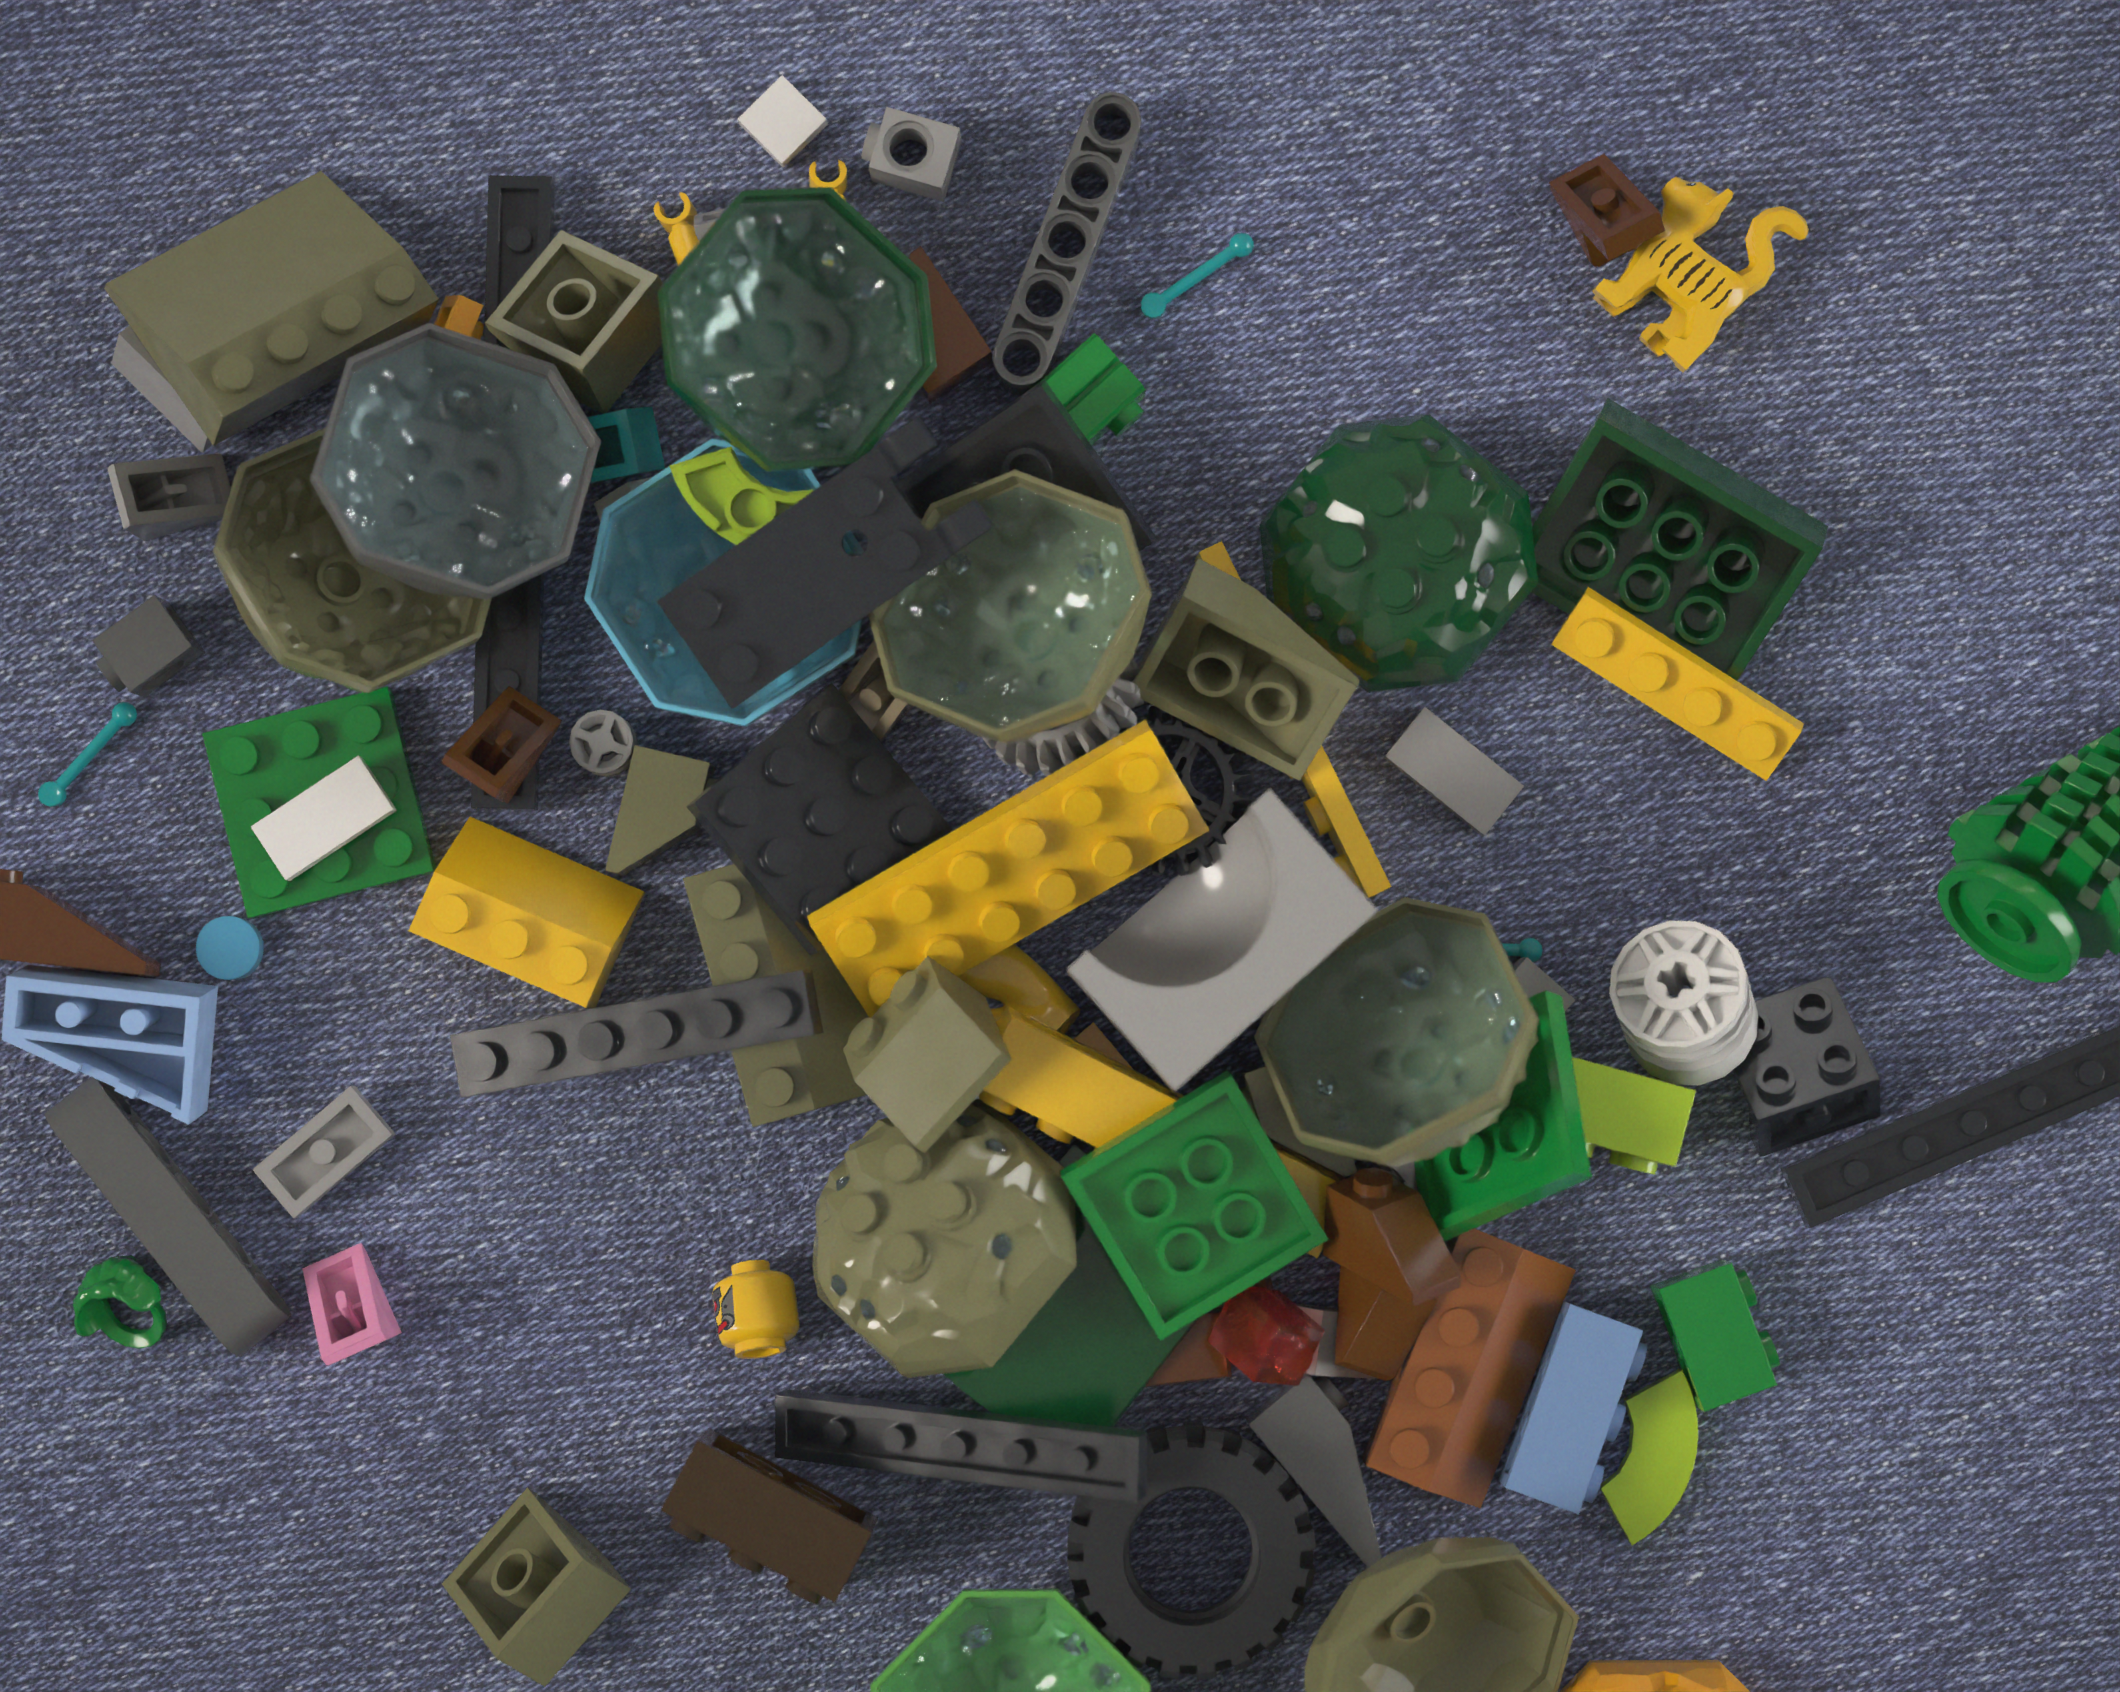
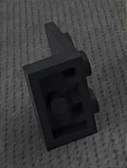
(1806, 1069)

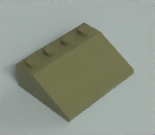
(271, 303)
(749, 942)

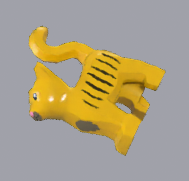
(1690, 279)

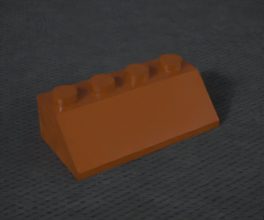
(1469, 1370)

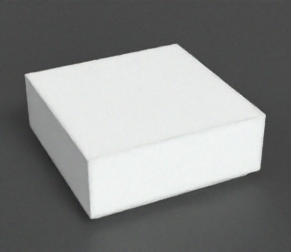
(782, 121)

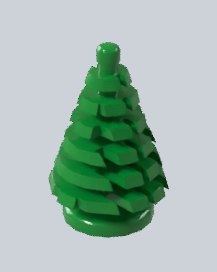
(2042, 868)

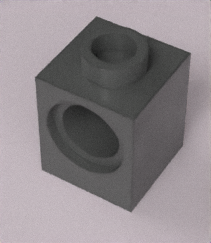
(146, 648)

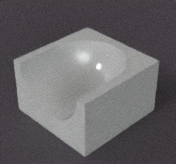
(1222, 942)

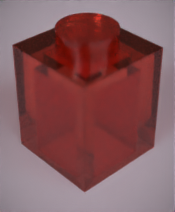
(1266, 1336)

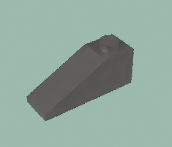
(1319, 1452)

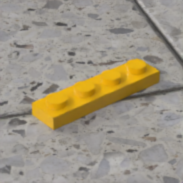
(1677, 684)

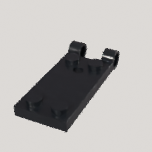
(795, 582)

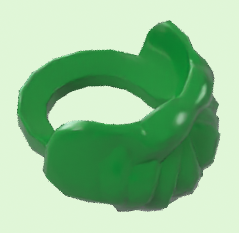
(125, 1280)

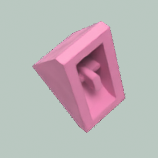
(348, 1304)

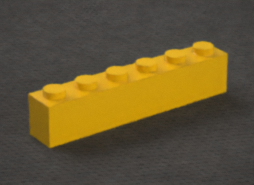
(1098, 1098)

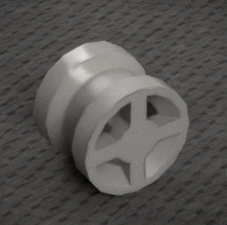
(593, 738)

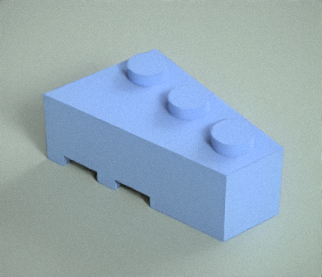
(124, 1030)

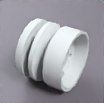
(1703, 1029)

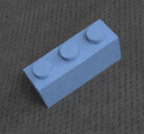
(1573, 1408)

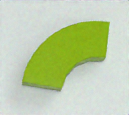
(729, 496)
(1658, 1456)

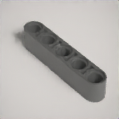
(1073, 214)
(168, 1215)

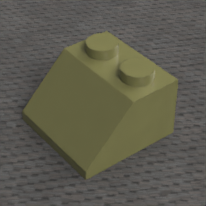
(585, 316)
(927, 1052)
(535, 1588)

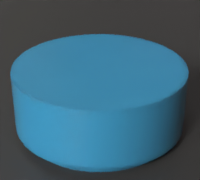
(229, 948)

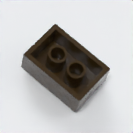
(768, 1517)

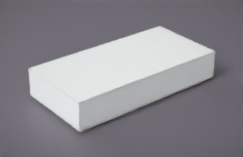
(323, 818)

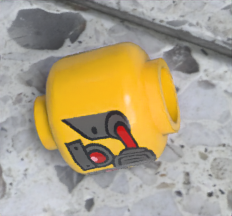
(755, 1310)

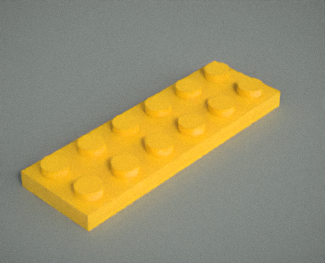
(1012, 867)

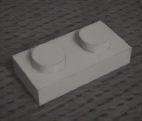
(324, 1151)

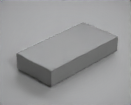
(1453, 771)

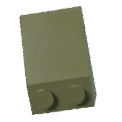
(1243, 672)

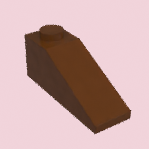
(52, 932)

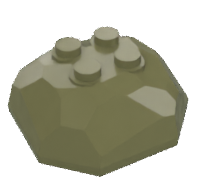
(1445, 1621)

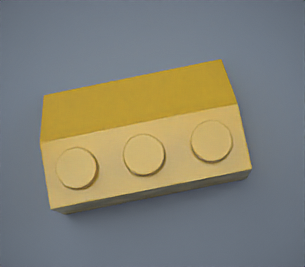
(527, 912)

